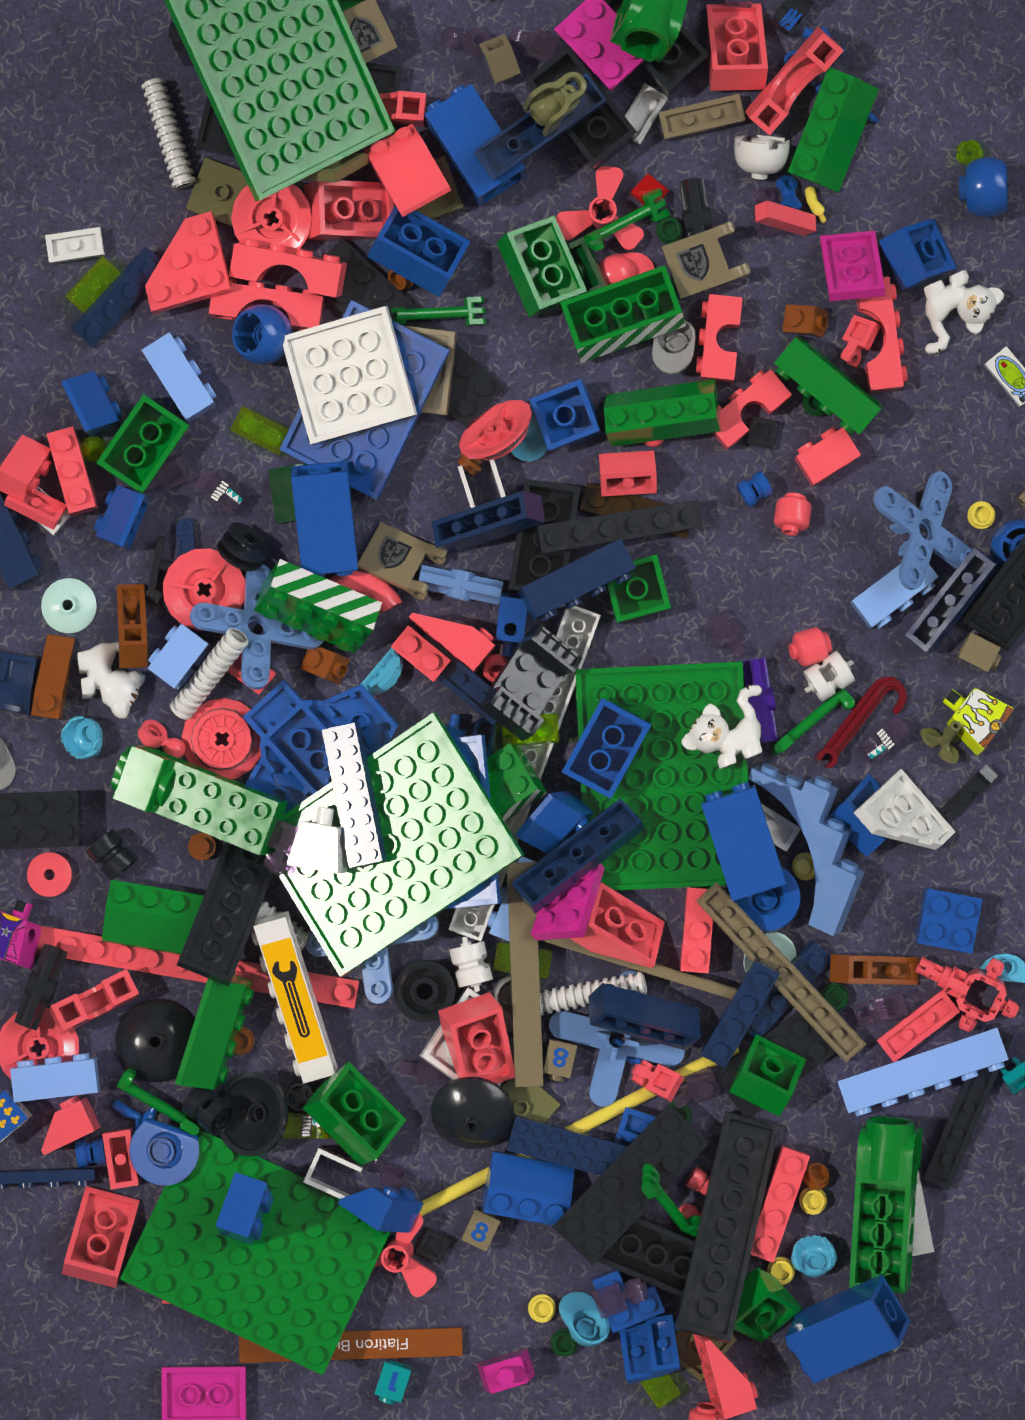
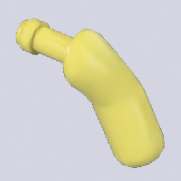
(816, 207)

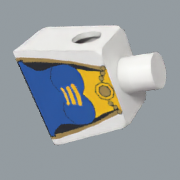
(319, 844)

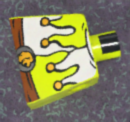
(979, 717)

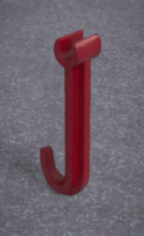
(859, 715)

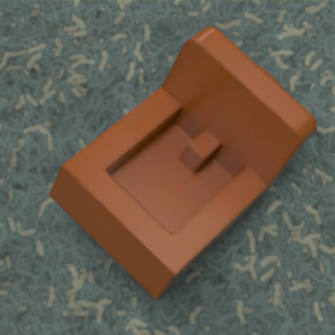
(805, 320)
(325, 664)

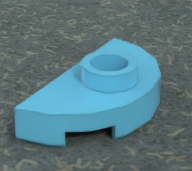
(384, 673)
(1013, 967)

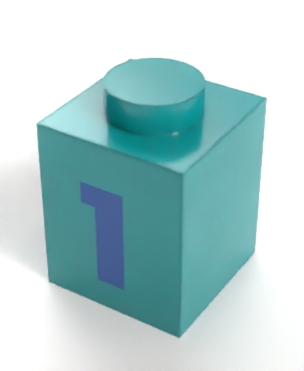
(392, 1382)

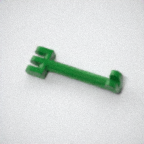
(650, 209)
(468, 311)
(840, 697)
(127, 1086)
(652, 1189)

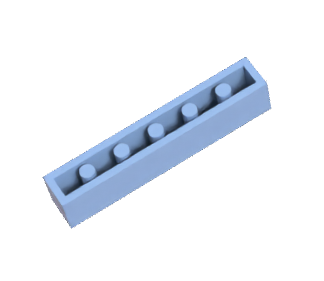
(923, 1070)

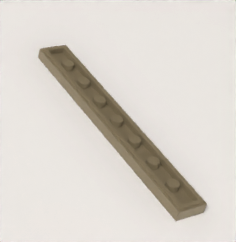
(658, 970)
(790, 981)
(524, 986)

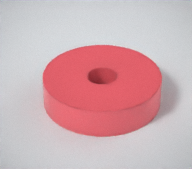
(40, 883)

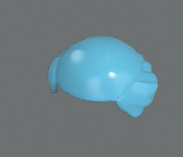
(82, 737)
(813, 1256)

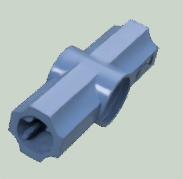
(461, 585)

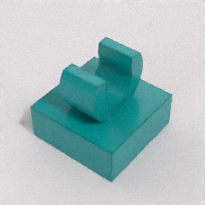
(1015, 1078)

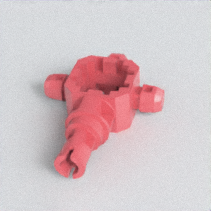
(957, 983)

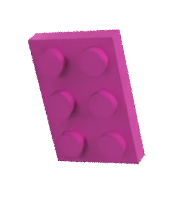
(589, 34)
(852, 266)
(570, 911)
(204, 1392)

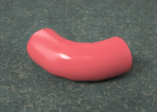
(371, 587)

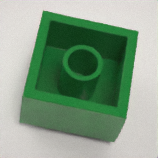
(641, 594)

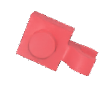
(859, 336)

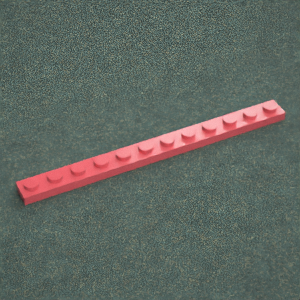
(91, 949)

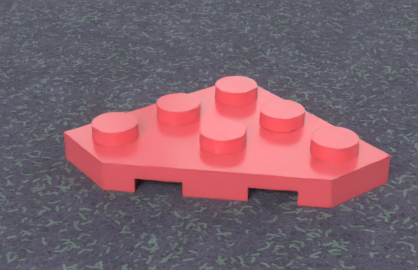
(190, 267)

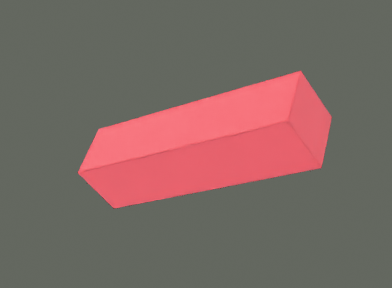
(785, 218)

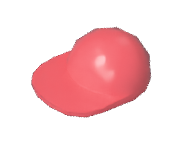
(624, 265)

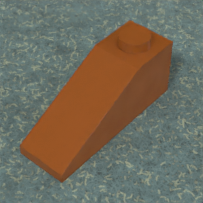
(132, 626)
(53, 677)
(873, 969)

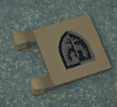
(369, 29)
(699, 262)
(397, 557)

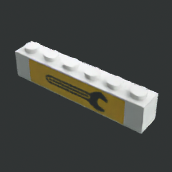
(295, 997)

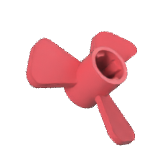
(575, 222)
(417, 1276)

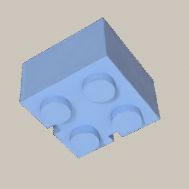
(178, 656)

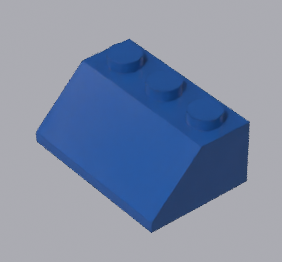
(527, 1188)

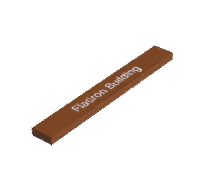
(376, 1345)

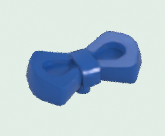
(788, 186)

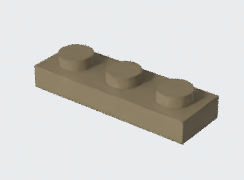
(701, 117)

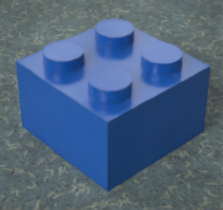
(948, 920)

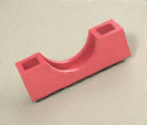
(777, 97)
(405, 107)
(322, 275)
(302, 308)
(885, 370)
(779, 1202)

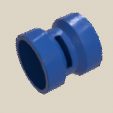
(754, 489)
(90, 1152)

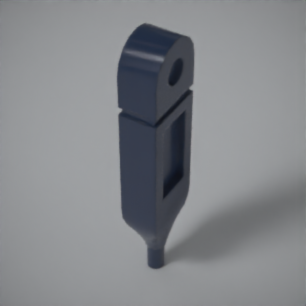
(185, 536)

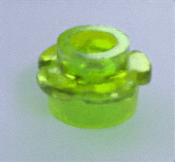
(965, 146)
(92, 448)

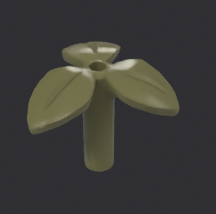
(933, 739)

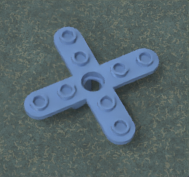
(910, 519)
(256, 656)
(377, 969)
(610, 1058)

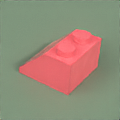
(70, 1123)

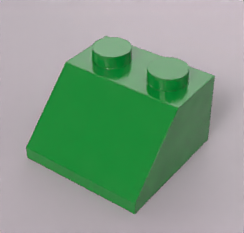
(767, 1075)
(764, 1306)

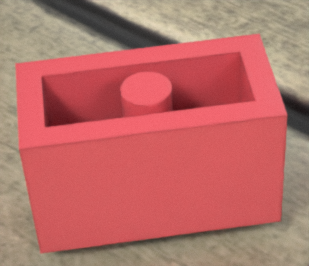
(826, 456)
(24, 467)
(627, 473)
(118, 1159)

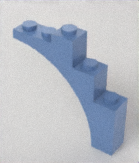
(810, 806)

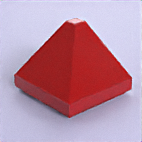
(646, 185)

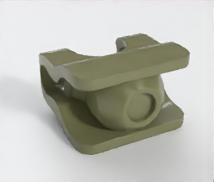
(554, 101)

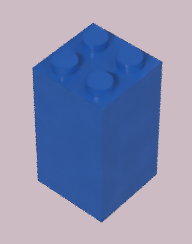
(460, 128)
(324, 518)
(743, 841)
(847, 1329)

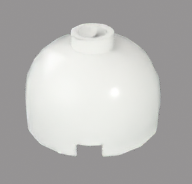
(761, 154)

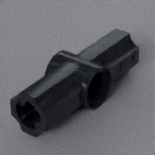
(695, 211)
(40, 986)

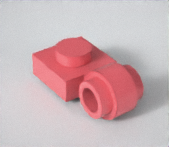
(657, 1079)

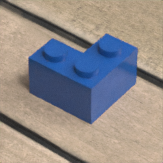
(635, 1313)

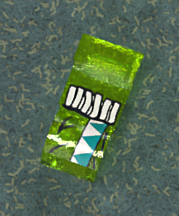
(303, 1126)

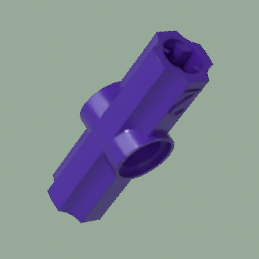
(756, 673)

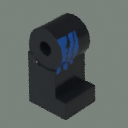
(790, 14)

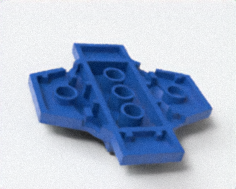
(292, 739)

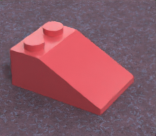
(736, 48)
(407, 170)
(347, 209)
(460, 640)
(622, 929)
(478, 1039)
(100, 1237)
(726, 1385)

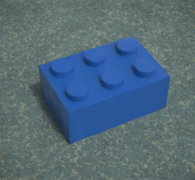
(419, 250)
(606, 747)
(244, 1209)

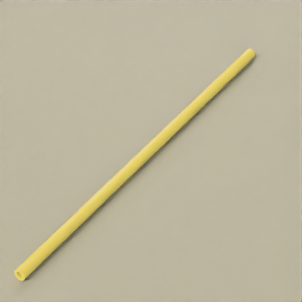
(582, 1125)

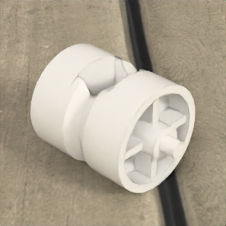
(830, 675)
(470, 962)

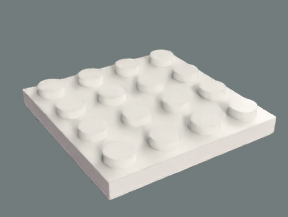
(349, 375)

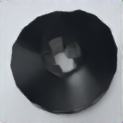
(243, 547)

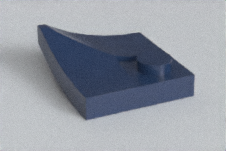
(17, 682)

